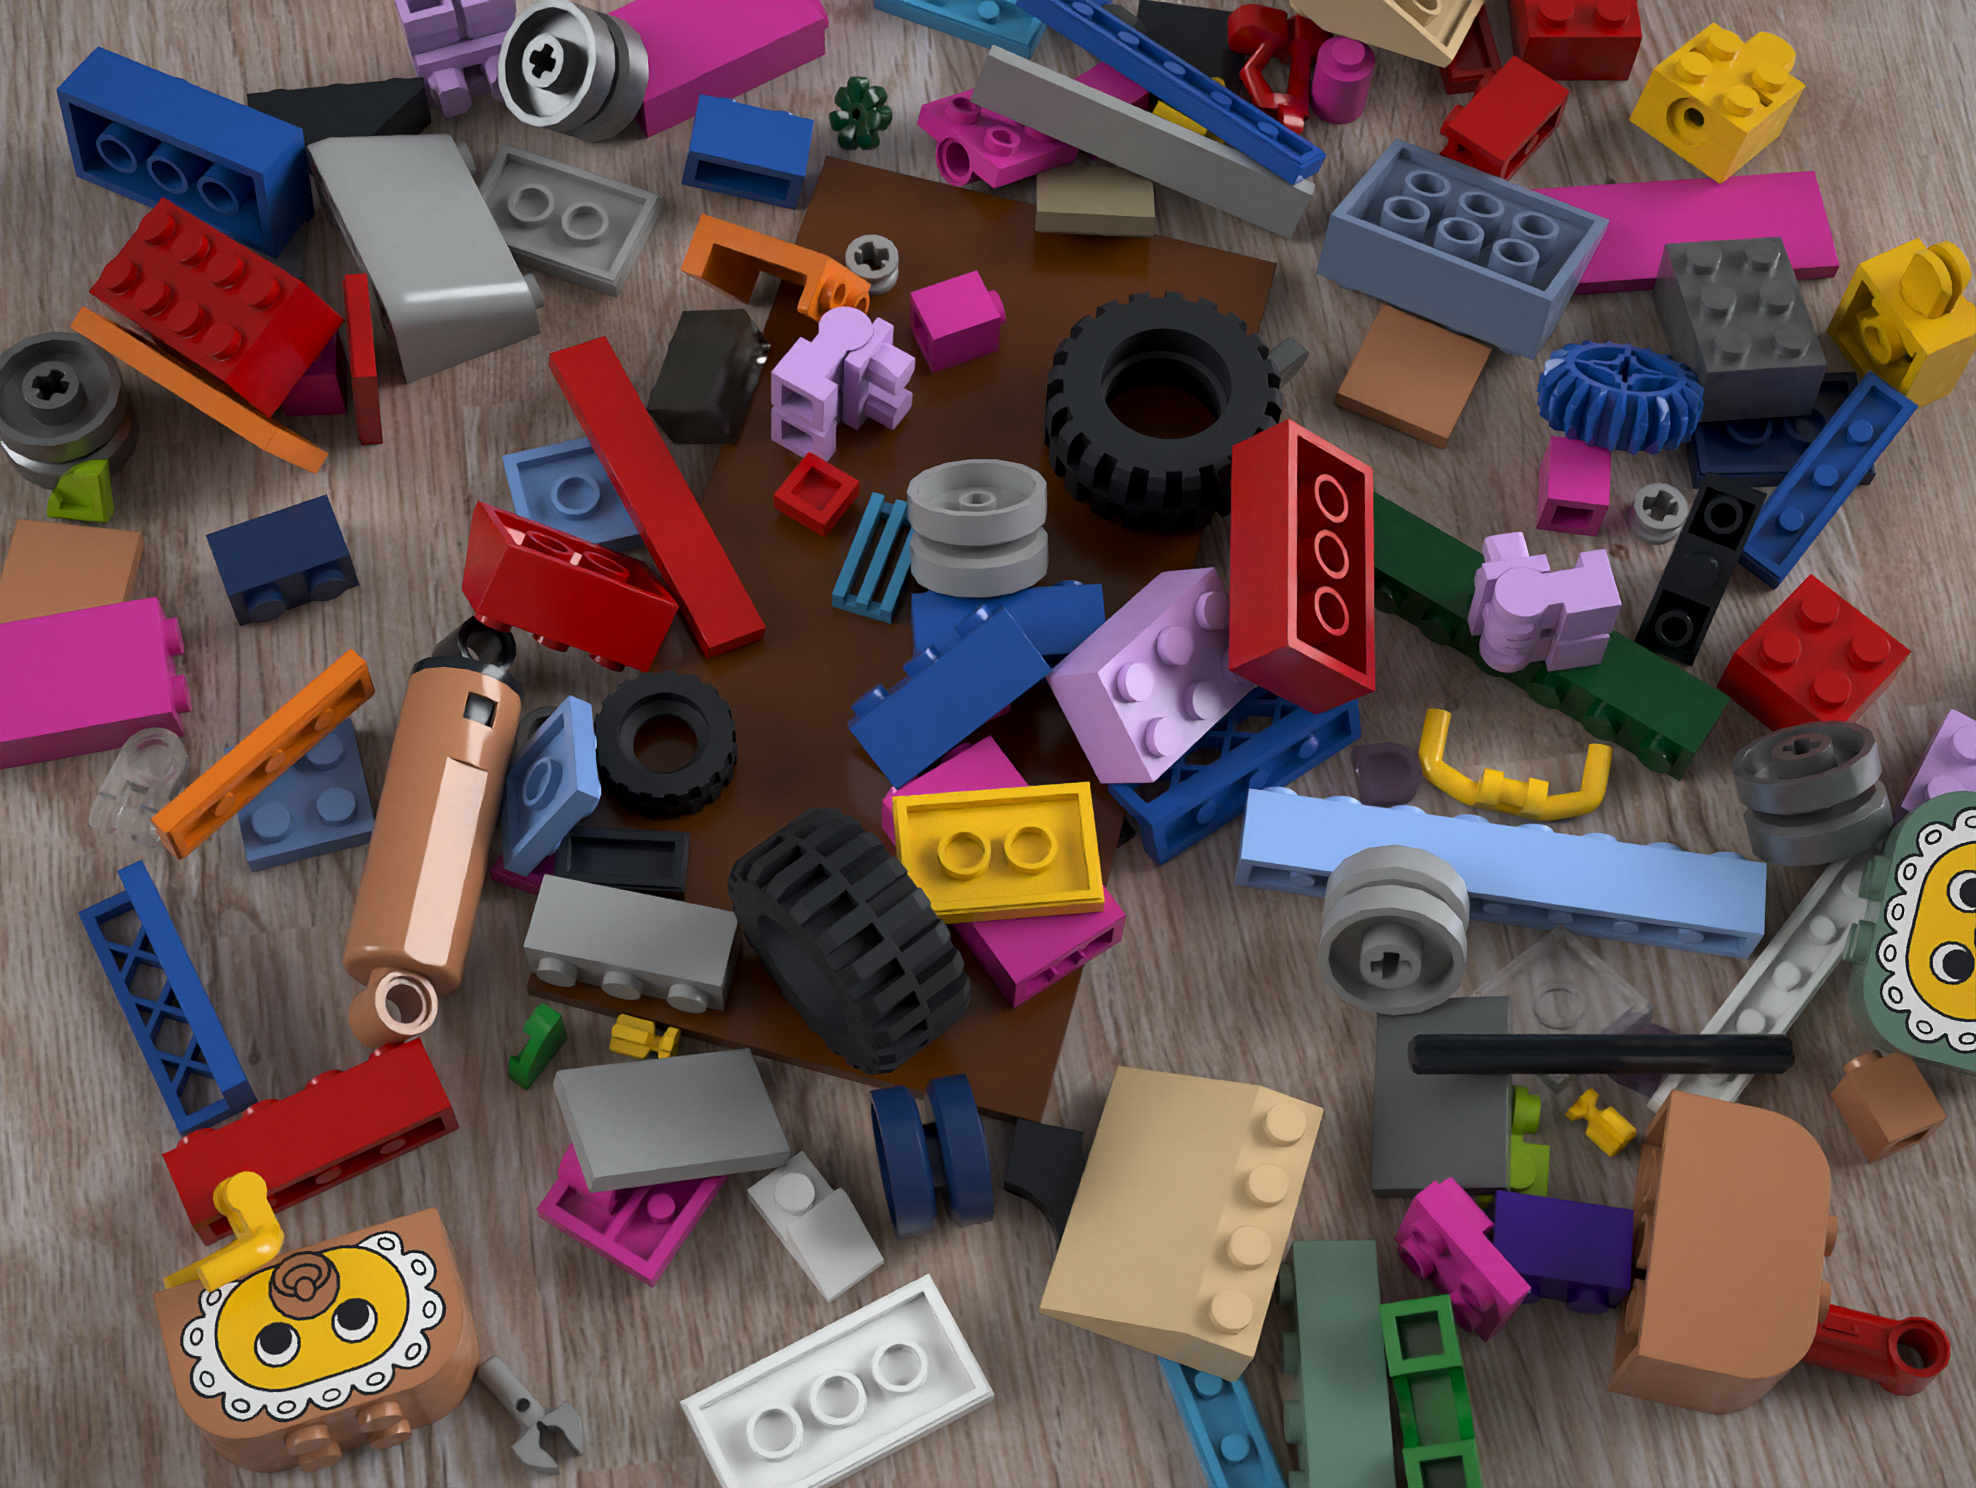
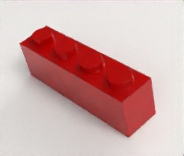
(316, 1136)

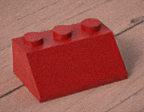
(564, 590)

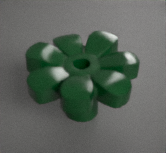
(860, 114)

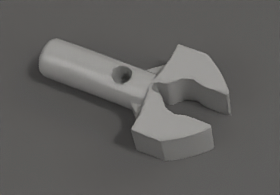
(531, 1417)

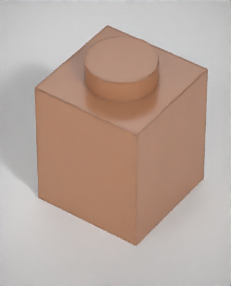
(1886, 1104)

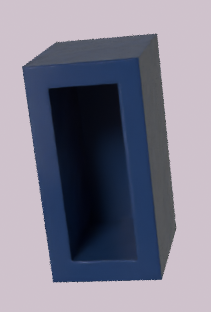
(283, 560)

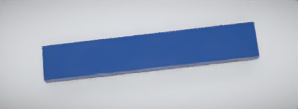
(1181, 86)

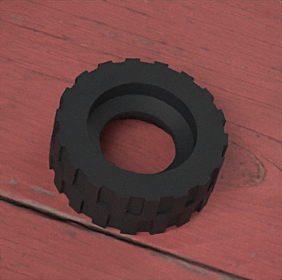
(658, 697)

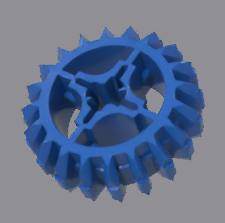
(1620, 397)

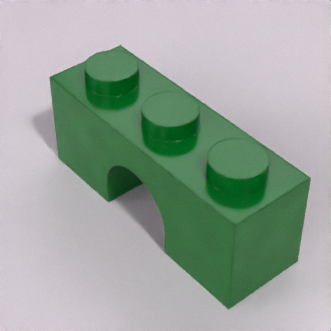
(1431, 1393)

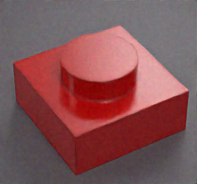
(816, 494)

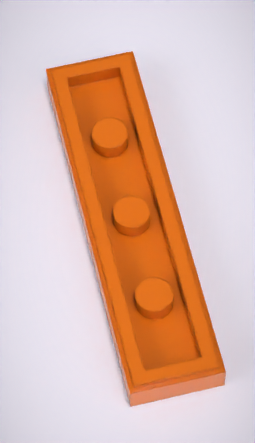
(264, 755)

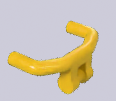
(1508, 795)
(255, 1226)

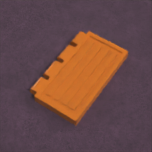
(199, 390)

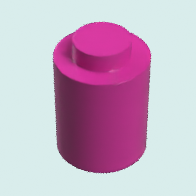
(1341, 80)

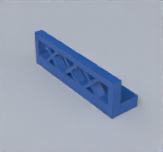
(1214, 794)
(181, 982)

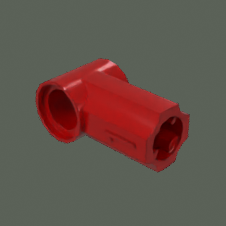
(1867, 1348)

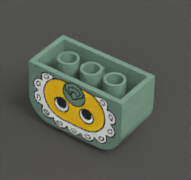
(1918, 938)

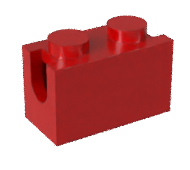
(1505, 119)

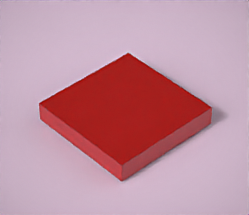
(362, 359)

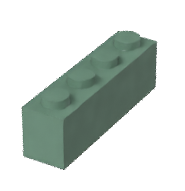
(1335, 1365)

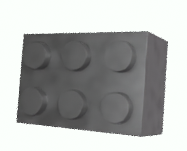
(1740, 327)

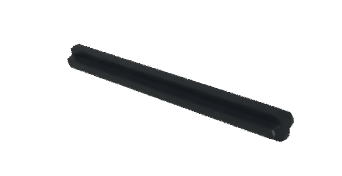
(1600, 1054)

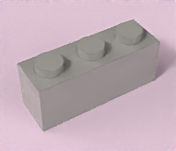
(633, 944)

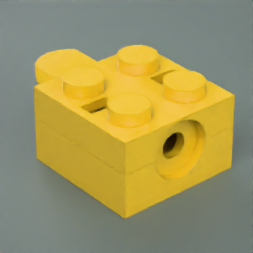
(1720, 99)
(1911, 308)

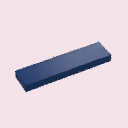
(1824, 478)

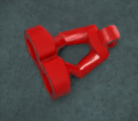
(1294, 41)

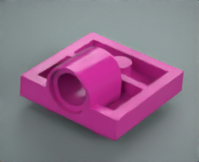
(986, 145)
(628, 1226)
(1448, 1244)

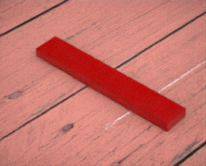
(657, 497)

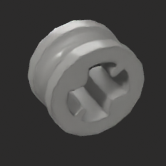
(883, 254)
(1661, 496)

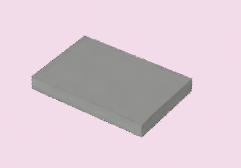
(568, 218)
(670, 1119)

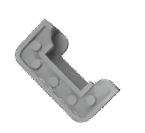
(426, 246)

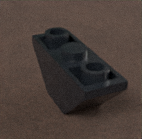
(350, 110)
(1699, 567)

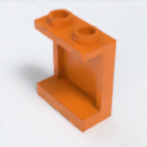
(733, 256)

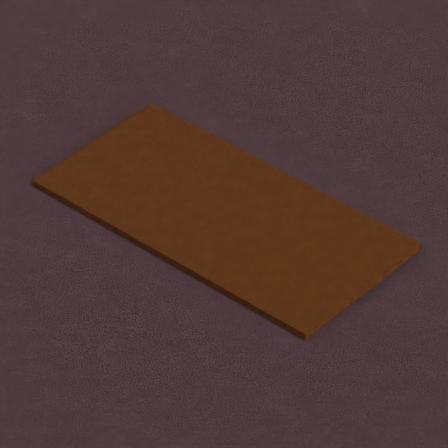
(817, 660)

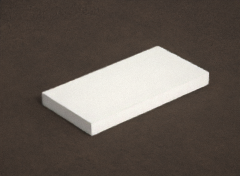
(841, 1395)

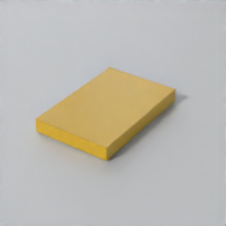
(1002, 851)

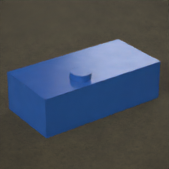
(180, 142)

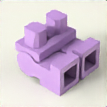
(456, 47)
(843, 375)
(1540, 613)

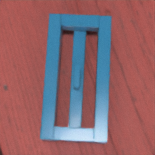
(862, 604)

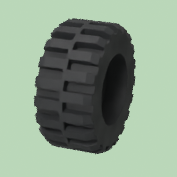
(1157, 345)
(849, 939)

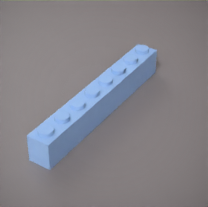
(1518, 872)

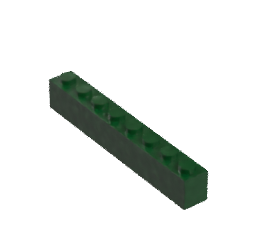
(1625, 699)

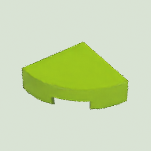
(83, 493)

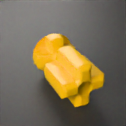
(638, 1037)
(1605, 1127)

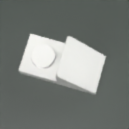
(816, 1226)

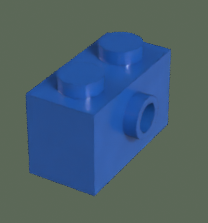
(747, 151)

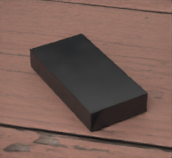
(627, 859)

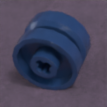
(941, 1154)

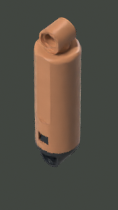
(432, 833)

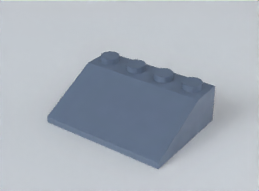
(1460, 247)

